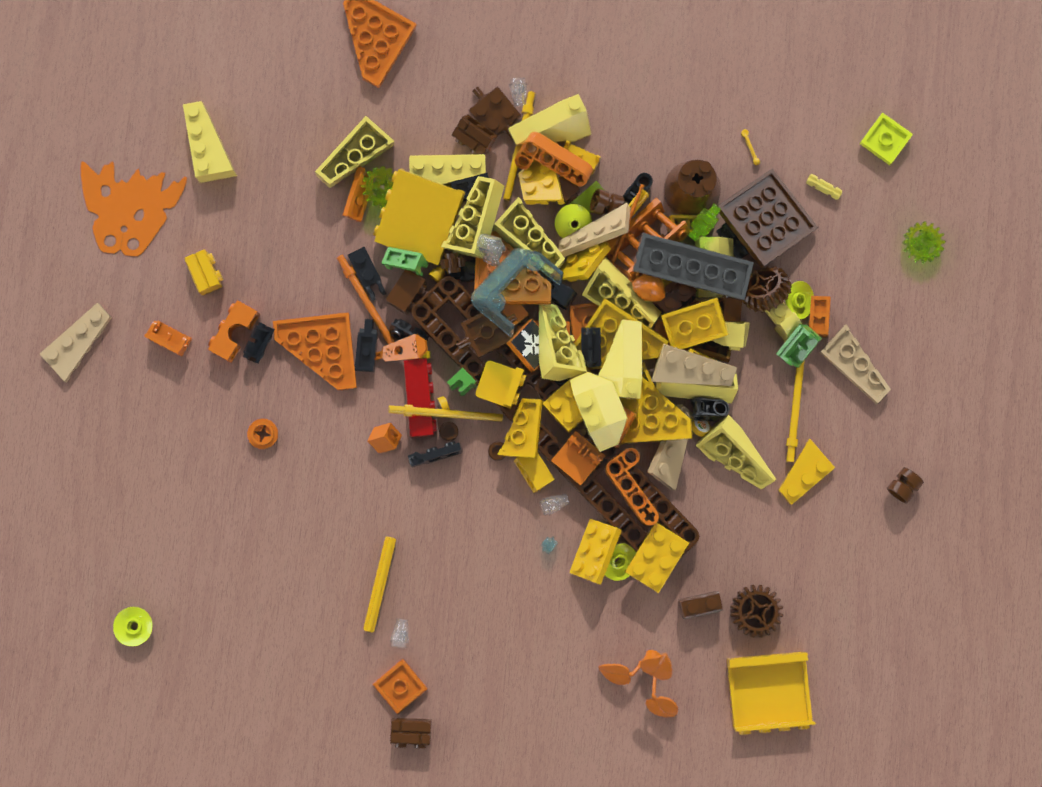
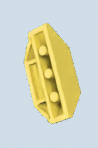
(600, 409)

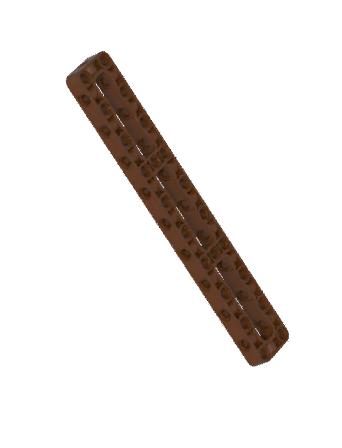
(590, 489)

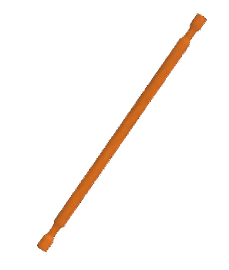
(631, 214)

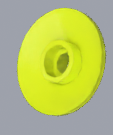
(567, 215)
(800, 299)
(617, 569)
(123, 626)

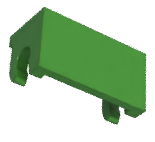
(404, 260)
(799, 345)
(462, 380)

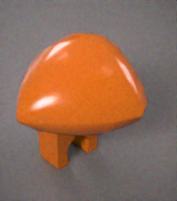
(649, 288)

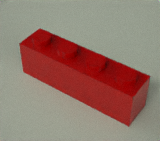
(419, 395)

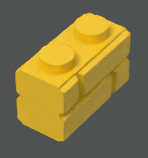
(204, 272)

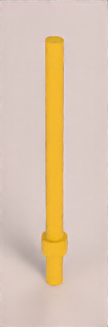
(527, 111)
(409, 410)
(792, 442)

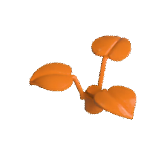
(653, 664)

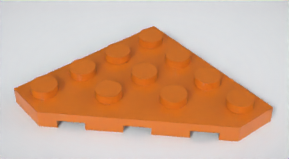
(377, 37)
(525, 288)
(322, 345)

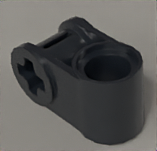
(632, 191)
(562, 294)
(705, 409)

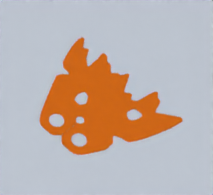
(123, 203)

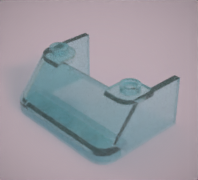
(488, 295)

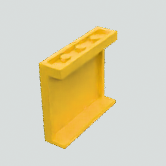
(418, 215)
(769, 692)

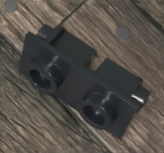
(739, 249)
(400, 329)
(262, 335)
(591, 346)

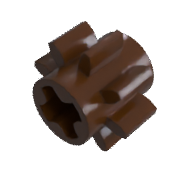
(452, 263)

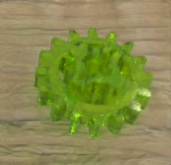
(382, 179)
(704, 222)
(929, 236)

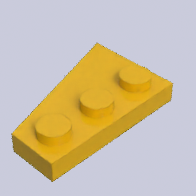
(524, 432)
(806, 472)

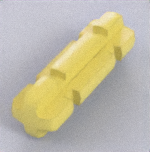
(824, 186)

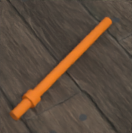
(349, 272)

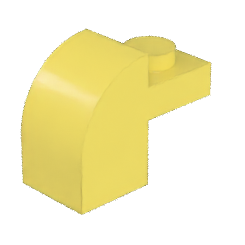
(784, 320)

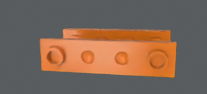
(642, 223)

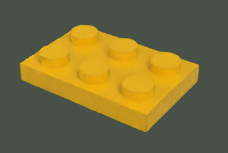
(695, 324)
(564, 406)
(595, 551)
(656, 557)

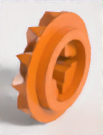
(255, 439)

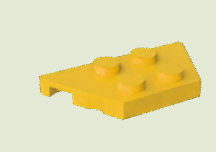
(540, 185)
(583, 263)

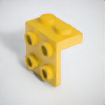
(500, 384)

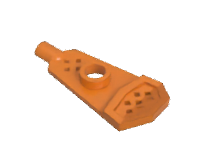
(408, 349)

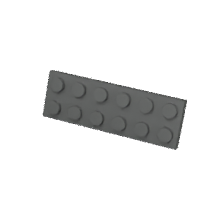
(692, 266)

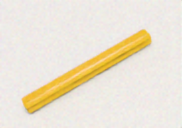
(379, 584)

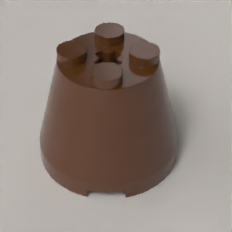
(692, 187)

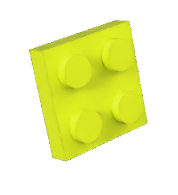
(886, 139)

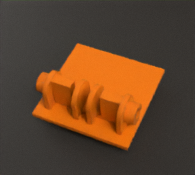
(578, 458)

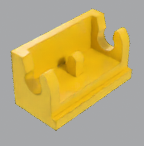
(591, 158)
(534, 472)

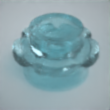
(549, 544)

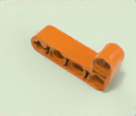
(554, 157)
(634, 490)

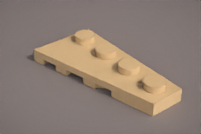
(603, 229)
(71, 346)
(849, 358)
(689, 368)
(669, 458)

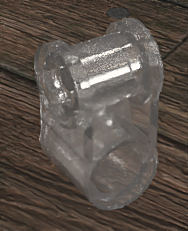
(490, 248)

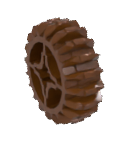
(767, 289)
(761, 618)

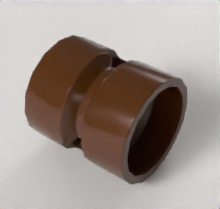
(603, 202)
(905, 485)

